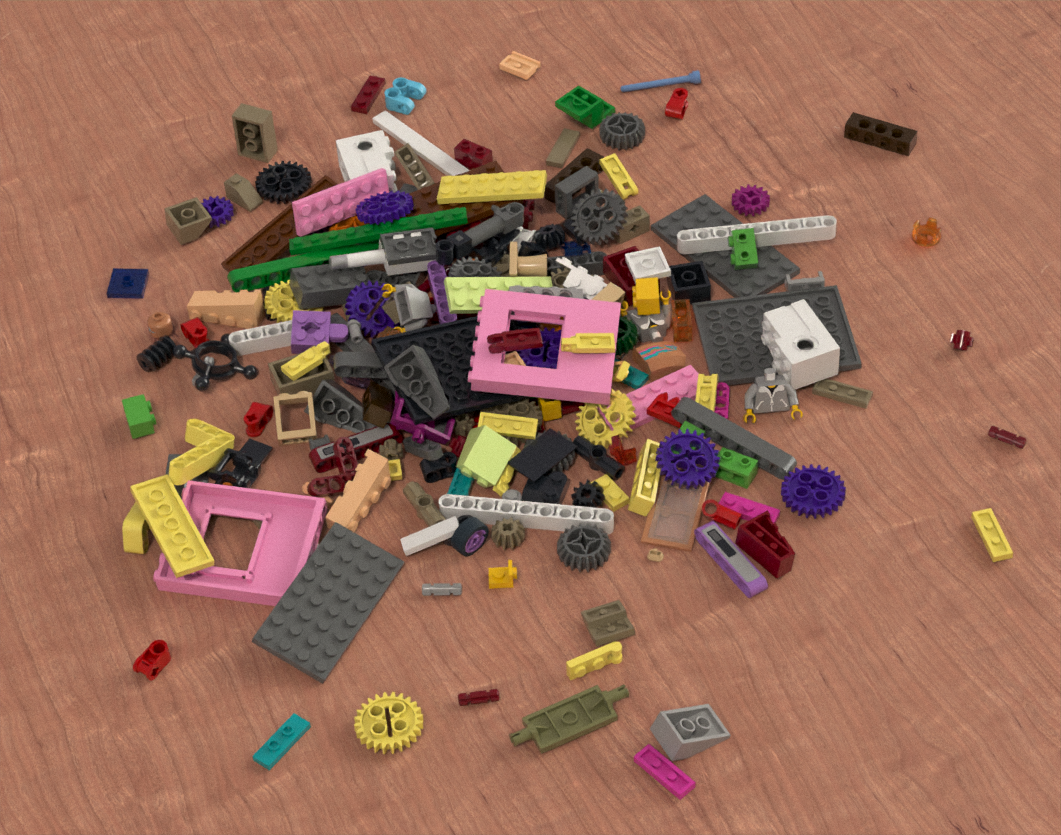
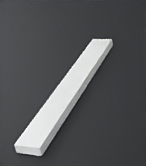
(419, 144)

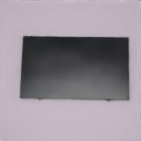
(542, 455)

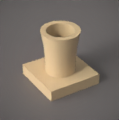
(526, 266)

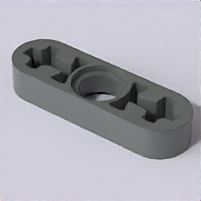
(427, 450)

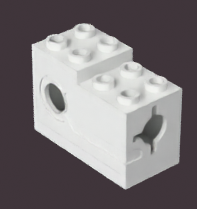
(366, 154)
(800, 345)

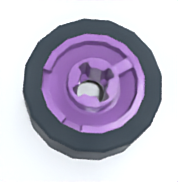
(469, 536)

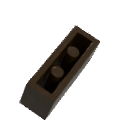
(377, 405)

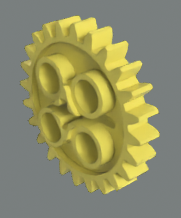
(281, 302)
(620, 407)
(373, 728)

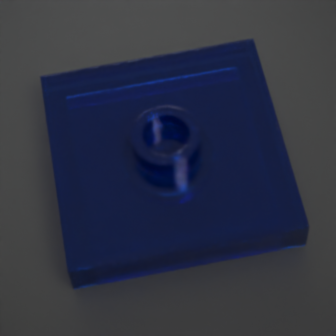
(127, 283)

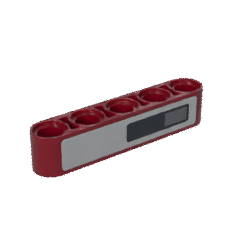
(324, 459)

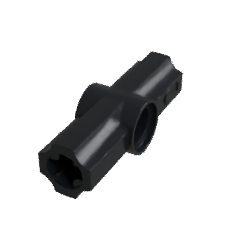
(598, 458)

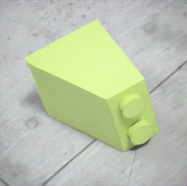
(485, 455)

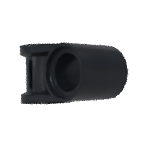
(530, 249)
(438, 469)

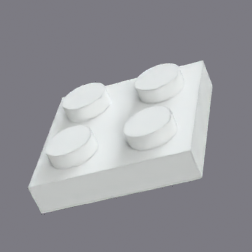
(648, 264)

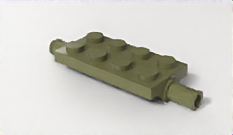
(570, 718)

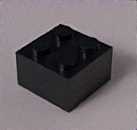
(689, 282)

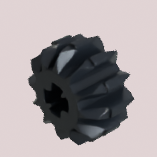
(550, 236)
(588, 489)

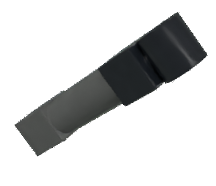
(461, 242)

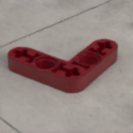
(345, 474)

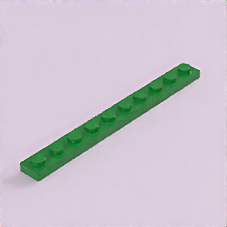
(372, 232)

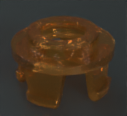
(920, 233)

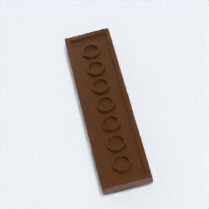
(274, 237)

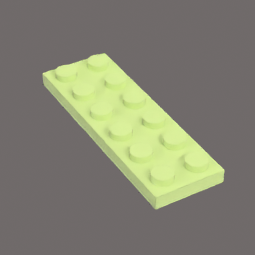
(465, 292)

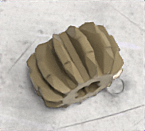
(507, 533)

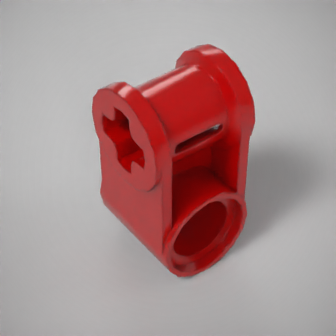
(677, 104)
(194, 331)
(257, 418)
(153, 659)

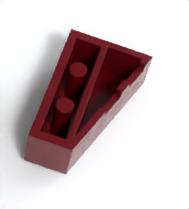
(766, 545)

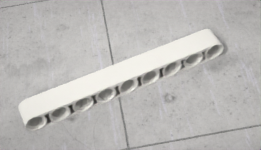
(765, 233)
(530, 514)

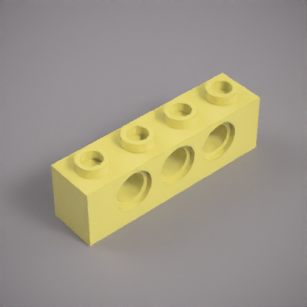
(645, 480)

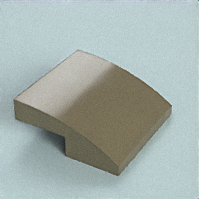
(607, 623)

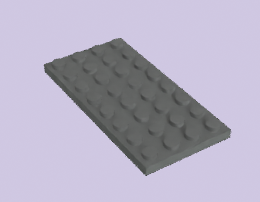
(739, 283)
(328, 602)

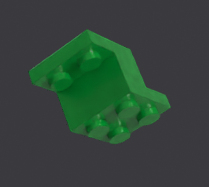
(585, 106)

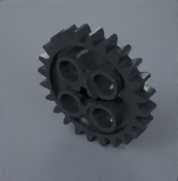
(283, 182)

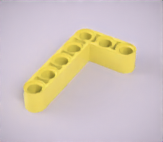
(209, 450)

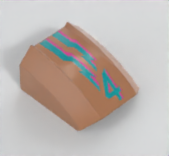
(659, 359)

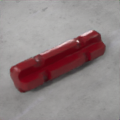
(1007, 437)
(478, 697)

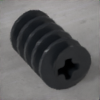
(154, 353)

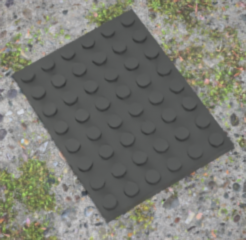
(733, 331)

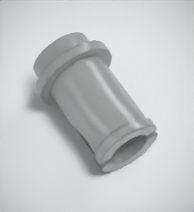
(355, 332)

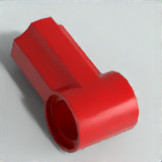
(722, 515)

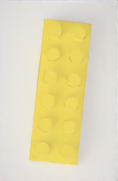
(492, 187)
(172, 526)

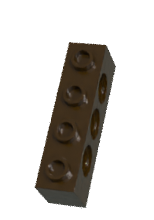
(880, 134)
(586, 158)

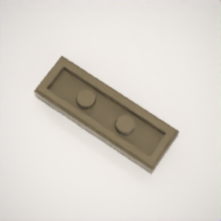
(563, 148)
(843, 392)

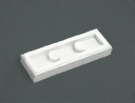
(429, 536)

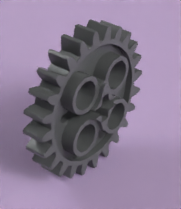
(599, 216)
(473, 268)

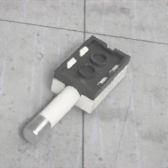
(398, 252)

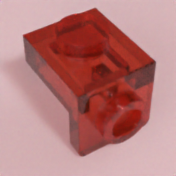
(623, 456)

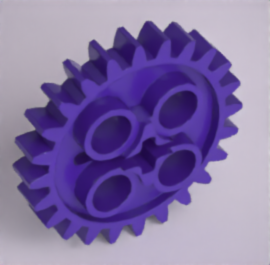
(384, 207)
(360, 299)
(536, 356)
(687, 459)
(813, 491)

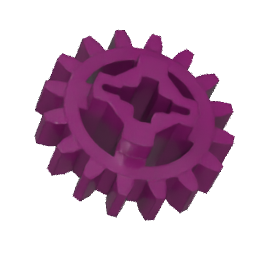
(750, 200)

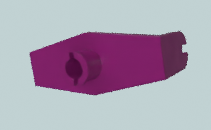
(420, 431)

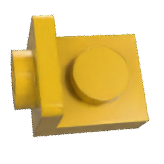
(502, 576)

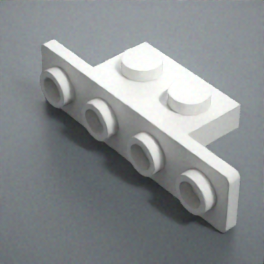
(581, 280)

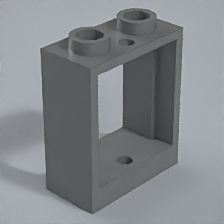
(565, 189)

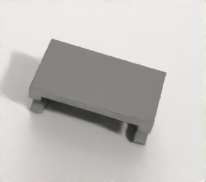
(804, 283)

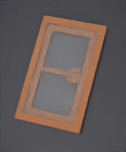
(674, 515)

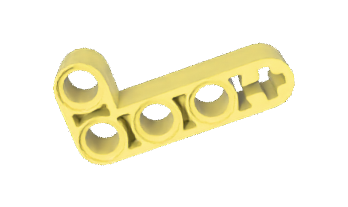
(135, 531)

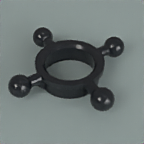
(212, 371)

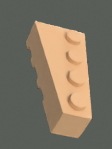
(228, 308)
(361, 492)

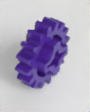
(219, 210)

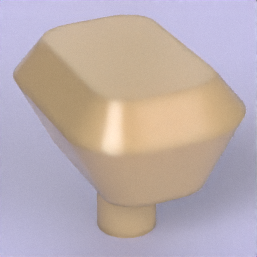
(655, 555)

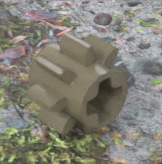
(463, 424)
(391, 449)

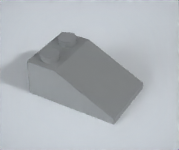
(688, 731)

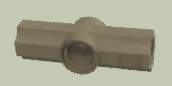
(423, 504)

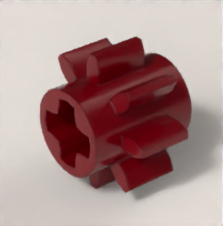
(961, 340)
(457, 445)

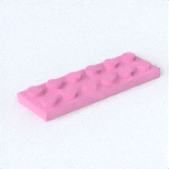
(337, 202)
(677, 384)

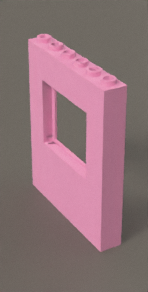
(577, 376)
(282, 548)

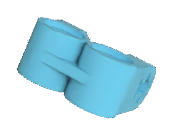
(398, 96)

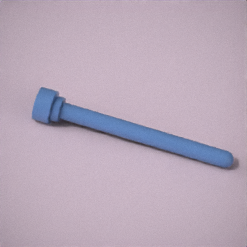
(693, 77)

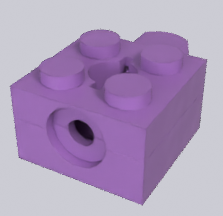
(305, 337)

